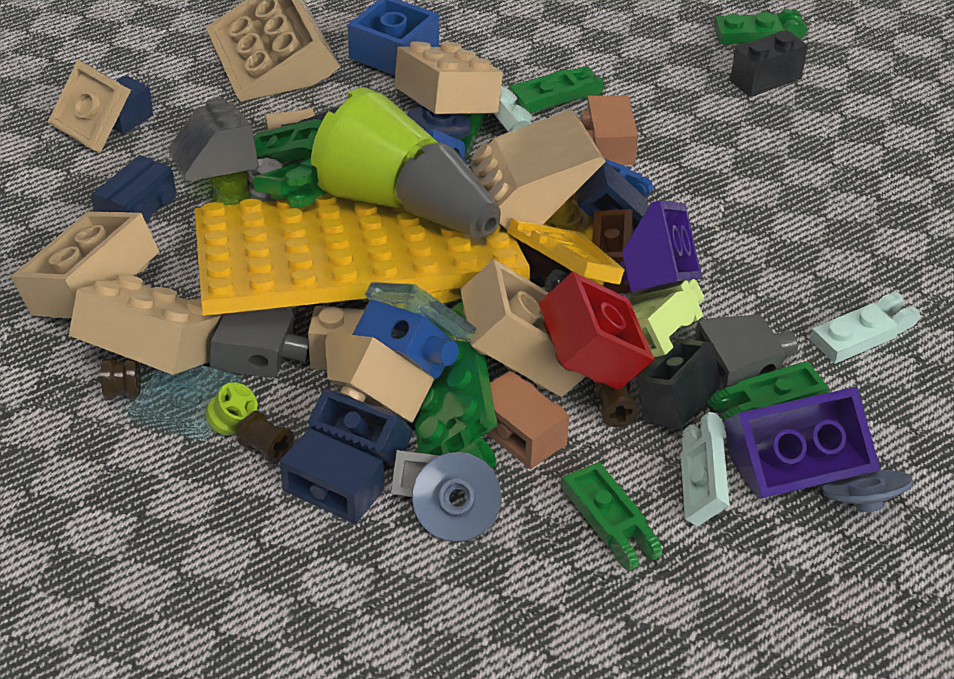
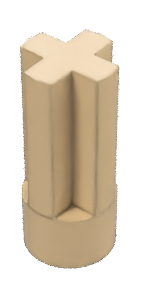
(282, 119)

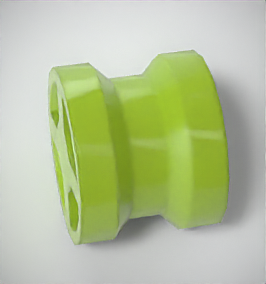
(234, 398)

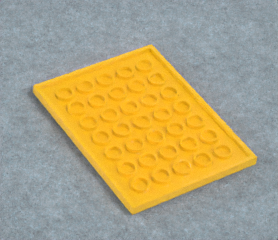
(331, 252)

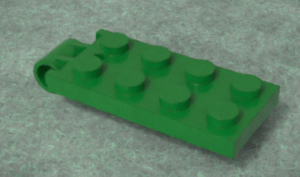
(458, 407)

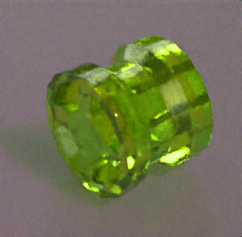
(230, 188)

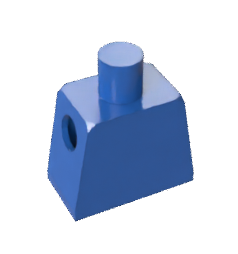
(421, 341)

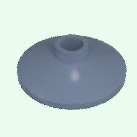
(444, 477)
(869, 489)

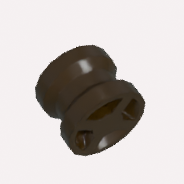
(120, 378)

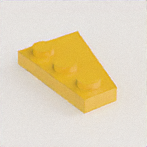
(568, 249)

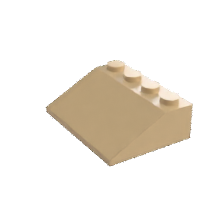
(271, 47)
(537, 167)

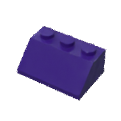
(661, 248)
(802, 443)

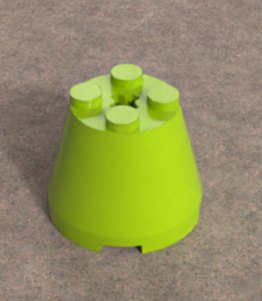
(366, 148)

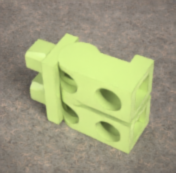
(665, 310)

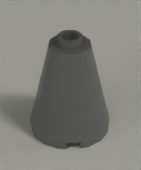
(447, 192)

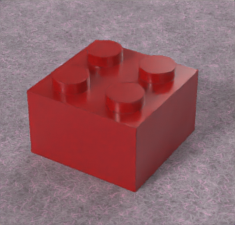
(595, 331)

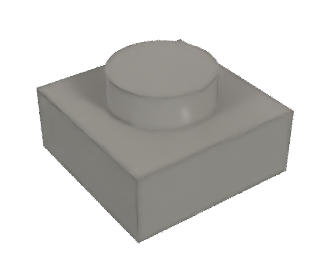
(406, 470)

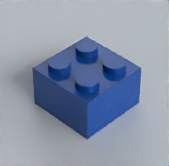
(385, 27)

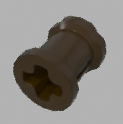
(618, 406)
(265, 437)

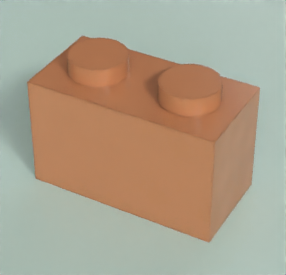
(612, 127)
(527, 420)

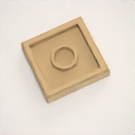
(89, 106)

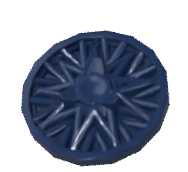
(451, 124)

